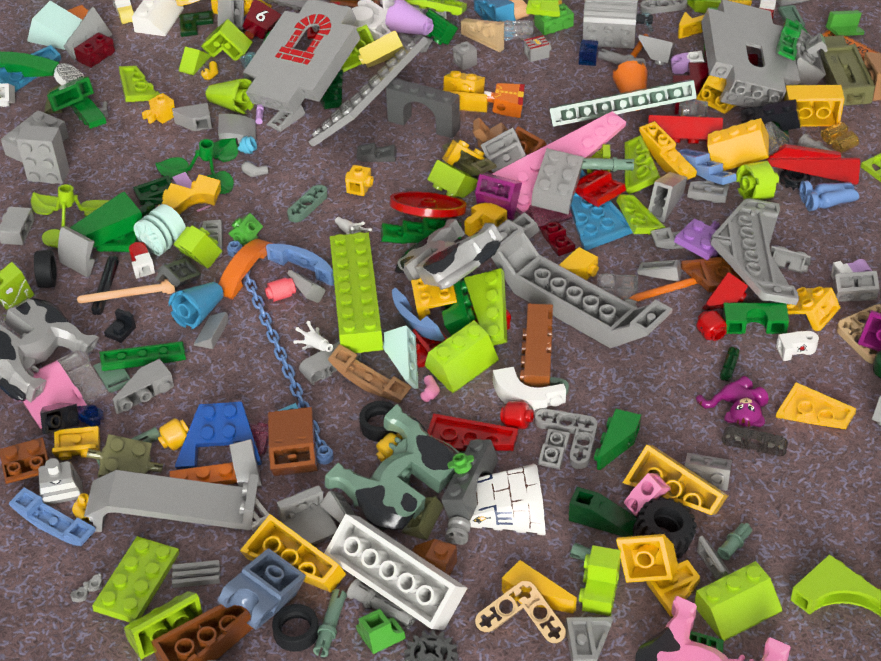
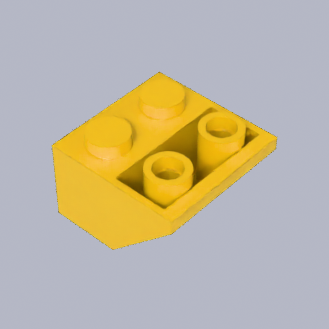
(711, 93)

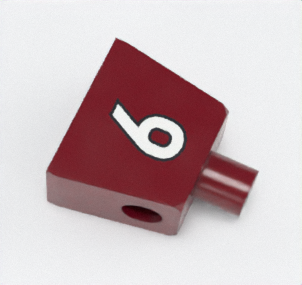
(260, 20)

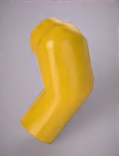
(209, 74)
(80, 506)

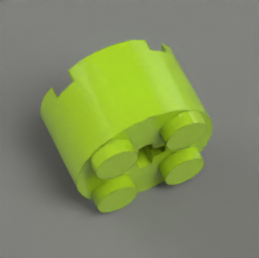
(757, 180)

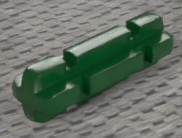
(729, 364)

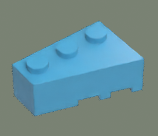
(495, 10)

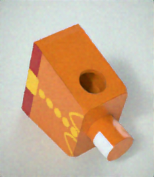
(507, 99)

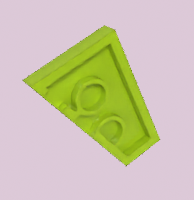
(134, 85)

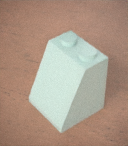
(52, 26)

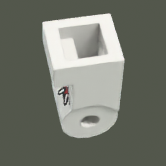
(796, 343)

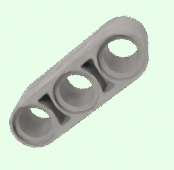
(318, 366)

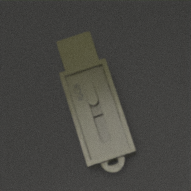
(846, 68)

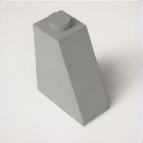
(666, 195)

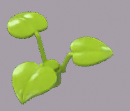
(48, 204)

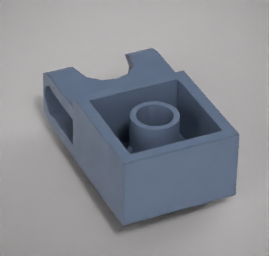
(263, 587)

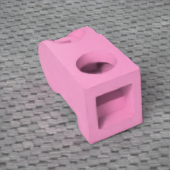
(649, 487)

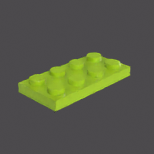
(136, 580)

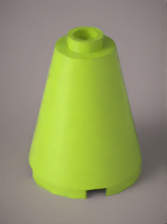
(231, 95)

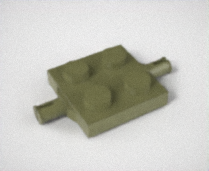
(124, 455)

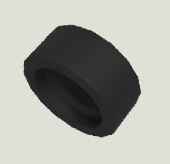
(45, 268)
(370, 410)
(299, 642)

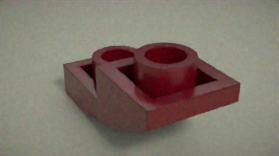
(556, 237)

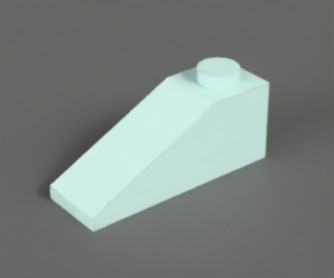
(401, 348)

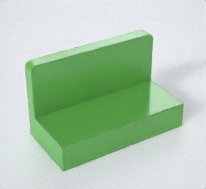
(844, 23)

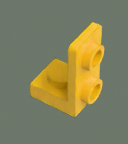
(453, 152)

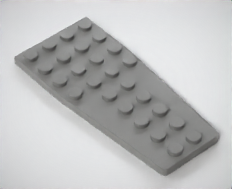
(368, 92)

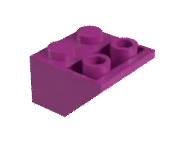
(498, 191)

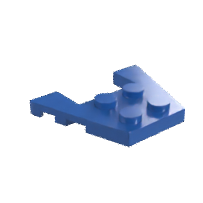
(215, 426)

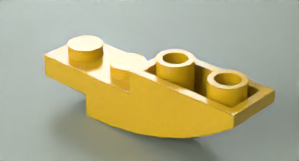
(664, 152)

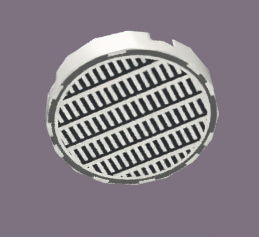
(65, 73)

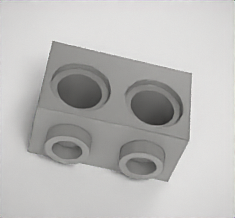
(856, 286)

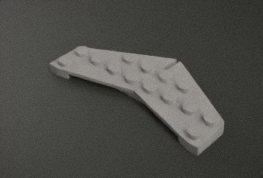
(745, 246)

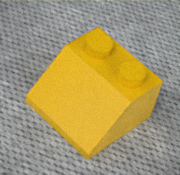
(647, 558)

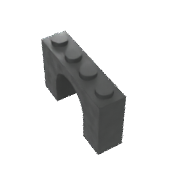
(442, 104)

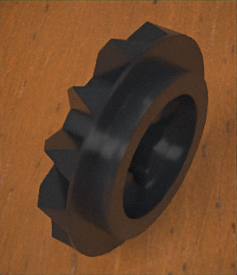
(786, 178)

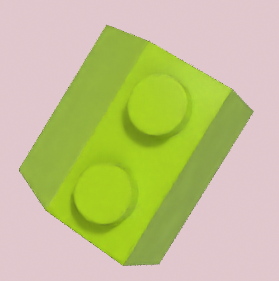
(452, 179)

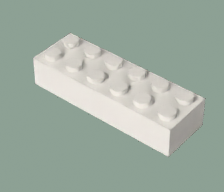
(395, 572)

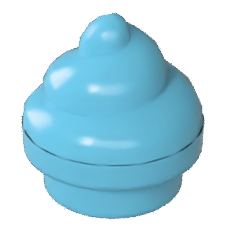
(247, 145)

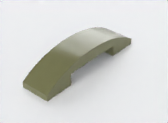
(471, 164)

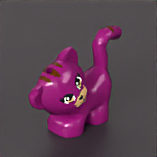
(747, 402)

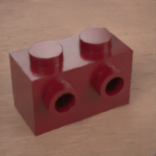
(94, 50)

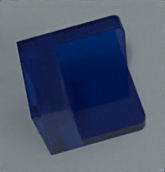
(588, 52)

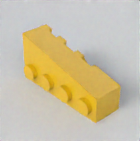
(684, 484)
(317, 566)

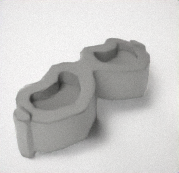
(91, 585)

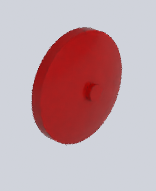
(427, 204)

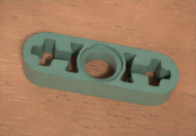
(311, 197)

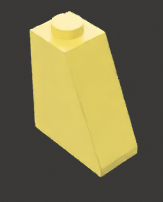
(380, 50)

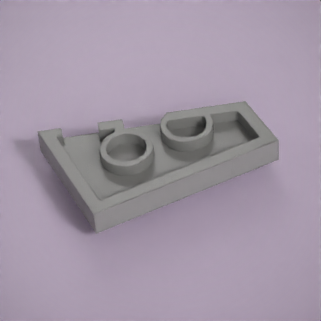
(89, 26)

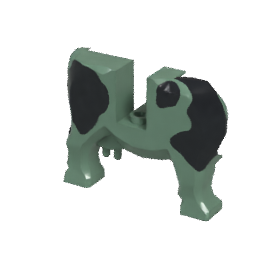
(387, 495)

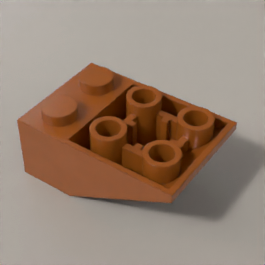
(292, 441)

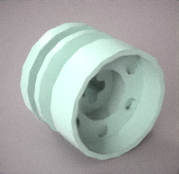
(159, 229)

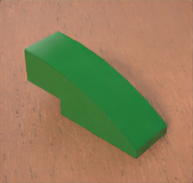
(70, 93)

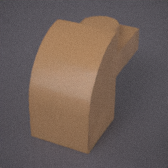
(485, 134)

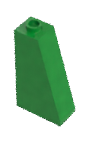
(110, 220)

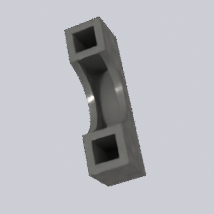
(461, 492)

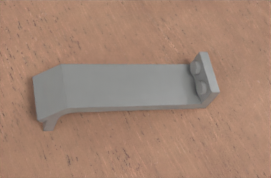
(171, 499)

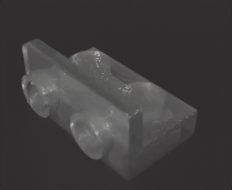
(518, 30)

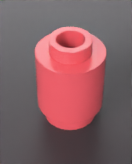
(280, 289)

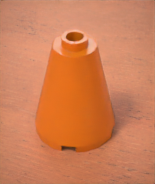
(630, 76)

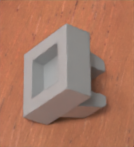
(815, 44)

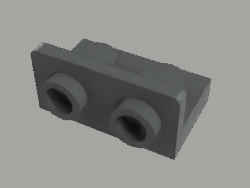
(178, 272)

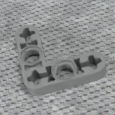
(654, 6)
(580, 432)

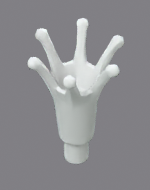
(350, 227)
(314, 339)

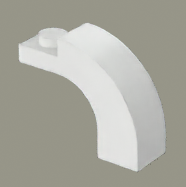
(511, 389)

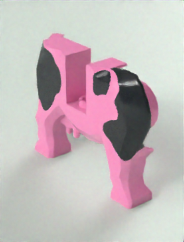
(675, 641)

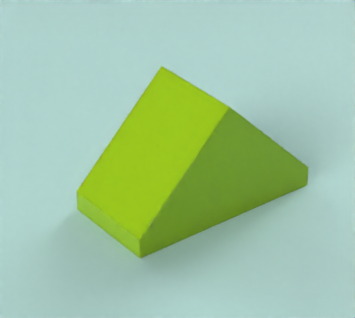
(192, 60)

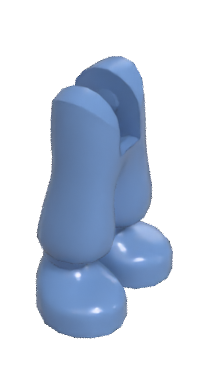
(826, 194)

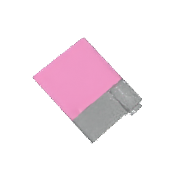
(68, 381)

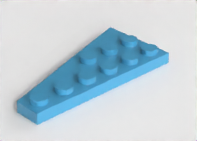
(597, 224)

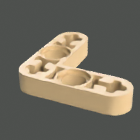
(856, 329)
(527, 604)

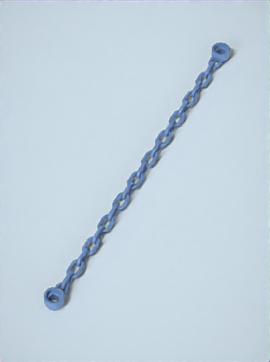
(232, 248)

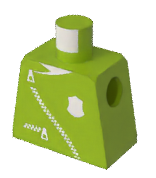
(13, 286)

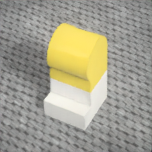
(124, 10)

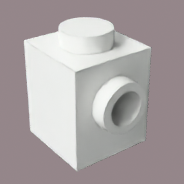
(7, 94)

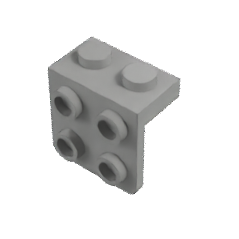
(306, 516)

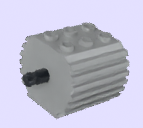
(612, 22)

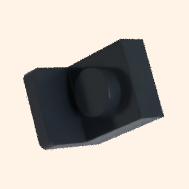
(121, 327)

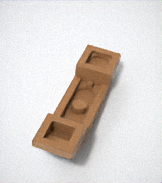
(367, 378)

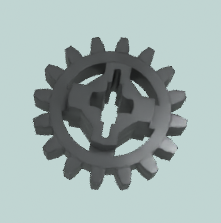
(431, 648)

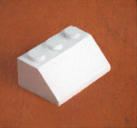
(156, 16)

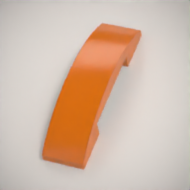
(240, 265)

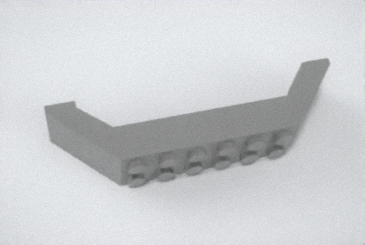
(573, 298)

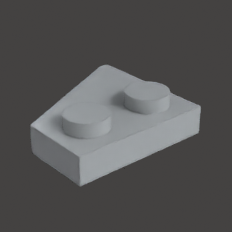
(587, 636)

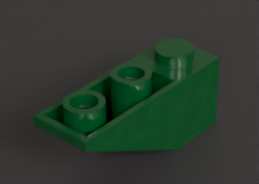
(599, 512)

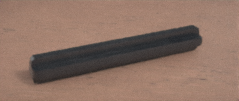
(105, 283)

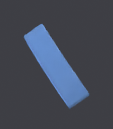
(283, 253)
(425, 327)
(50, 520)

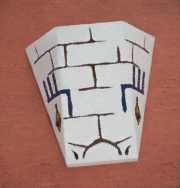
(510, 501)

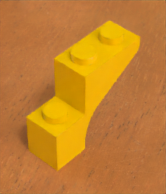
(202, 191)

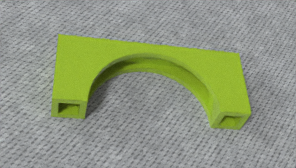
(835, 584)

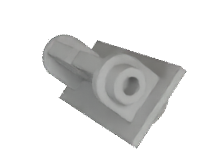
(798, 260)

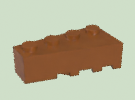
(537, 346)
(204, 636)

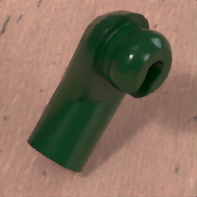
(147, 208)

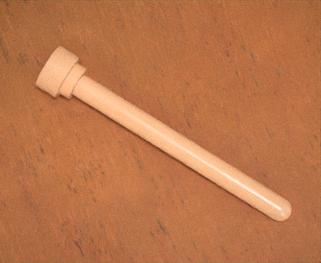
(165, 286)

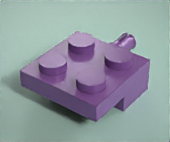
(697, 238)

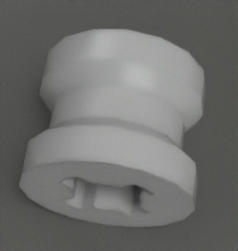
(458, 530)

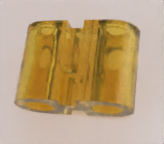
(840, 137)

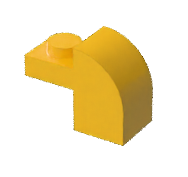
(482, 214)

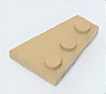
(485, 32)

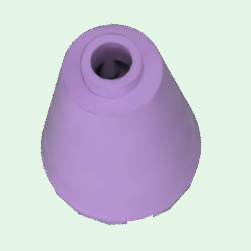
(408, 19)

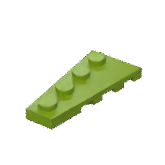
(644, 171)

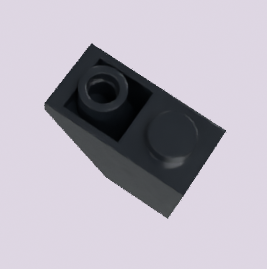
(58, 417)

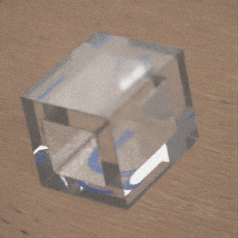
(693, 108)

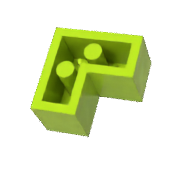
(229, 39)
(198, 246)
(601, 580)

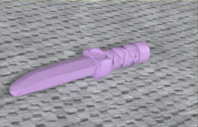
(259, 114)

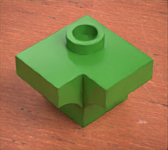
(379, 631)

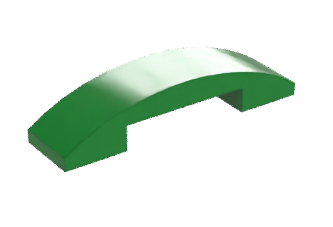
(788, 39)

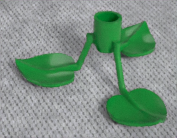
(223, 149)

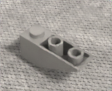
(144, 385)

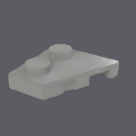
(708, 191)

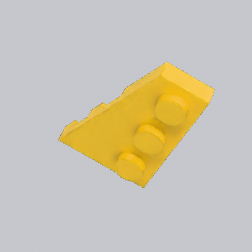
(815, 408)

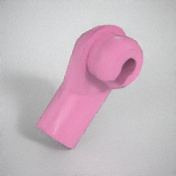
(431, 389)

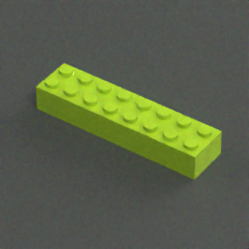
(356, 293)

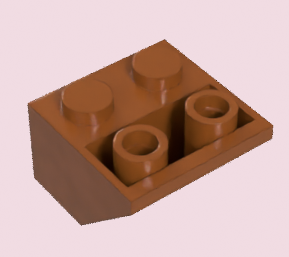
(23, 460)

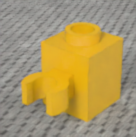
(160, 109)

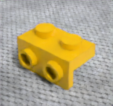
(75, 442)

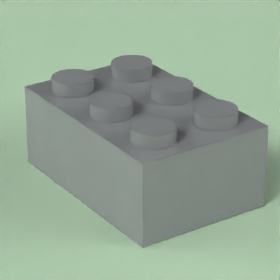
(36, 119)
(43, 154)
(557, 181)

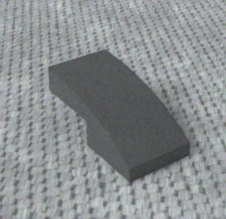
(371, 153)

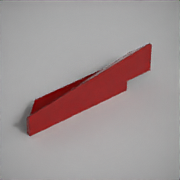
(816, 163)

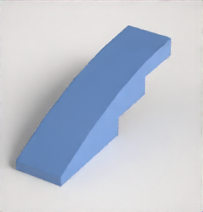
(707, 169)

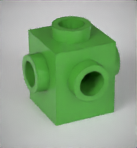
(245, 229)

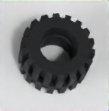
(669, 516)

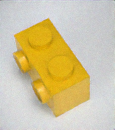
(464, 82)

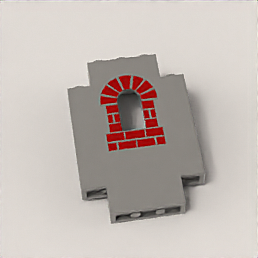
(288, 75)

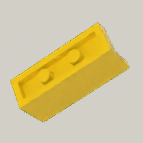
(472, 101)

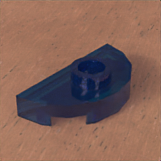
(90, 415)

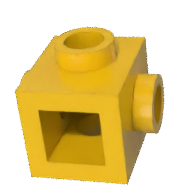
(358, 180)

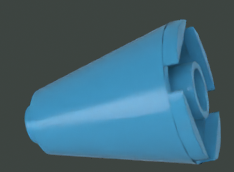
(195, 303)

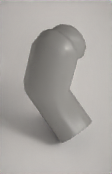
(254, 171)

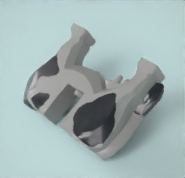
(443, 261)
(41, 332)

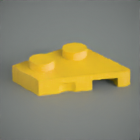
(682, 585)

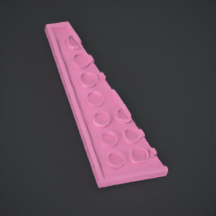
(581, 142)

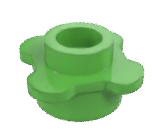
(461, 463)

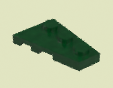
(333, 95)

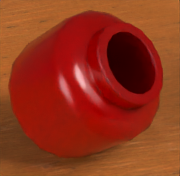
(711, 325)
(517, 414)

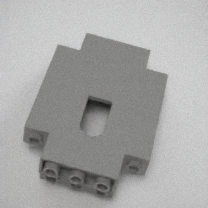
(725, 39)

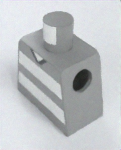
(59, 482)

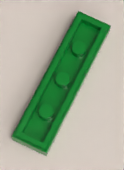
(142, 356)

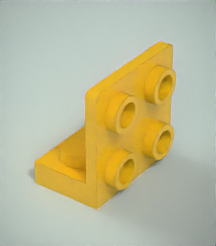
(431, 296)
(817, 303)

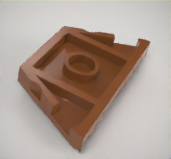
(708, 272)

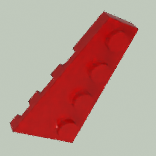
(460, 432)

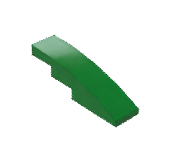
(27, 64)
(88, 113)
(410, 231)

